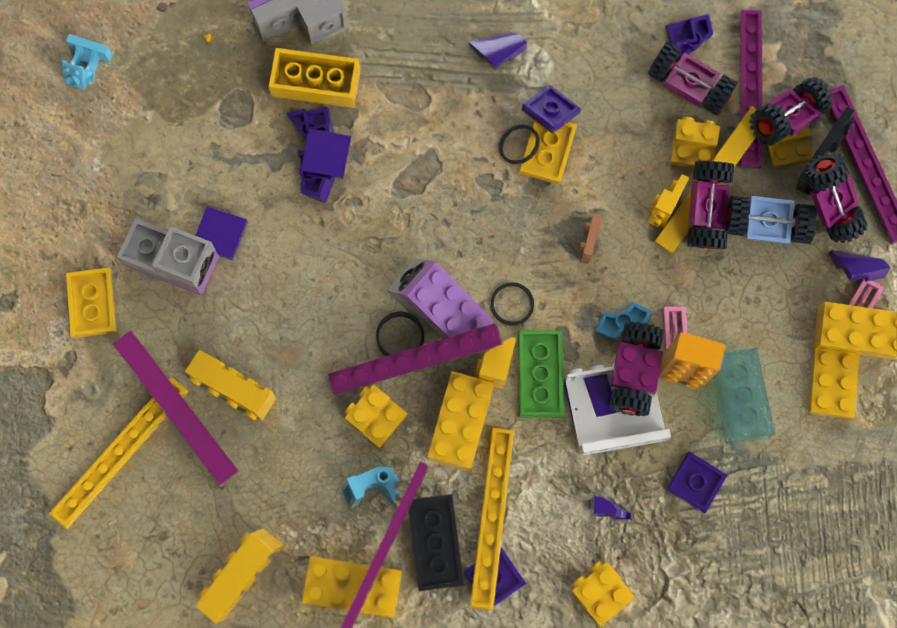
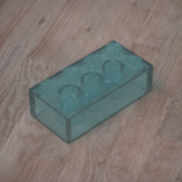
(743, 398)

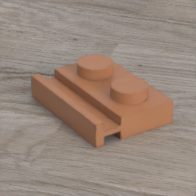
(591, 230)

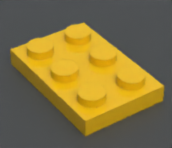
(552, 154)
(91, 302)
(834, 383)

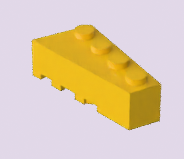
(230, 385)
(237, 574)

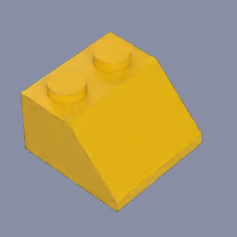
(496, 363)

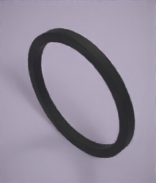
(522, 126)
(516, 285)

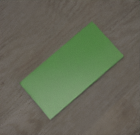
(540, 374)

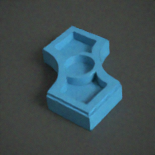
(613, 324)

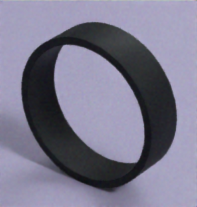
(393, 315)

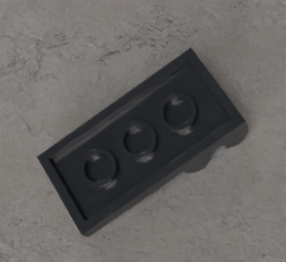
(829, 145)
(435, 542)

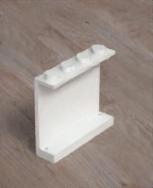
(612, 430)

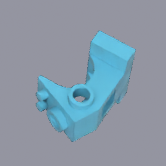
(86, 52)
(356, 485)

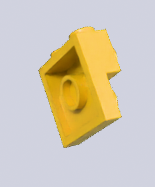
(693, 142)
(791, 150)
(665, 203)
(375, 415)
(602, 593)

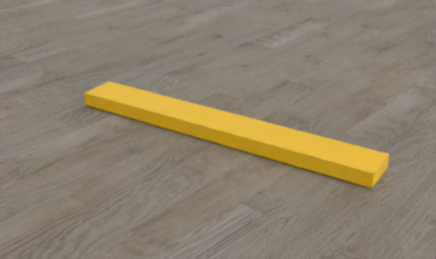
(731, 153)
(111, 460)
(492, 519)

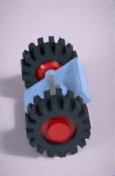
(771, 219)

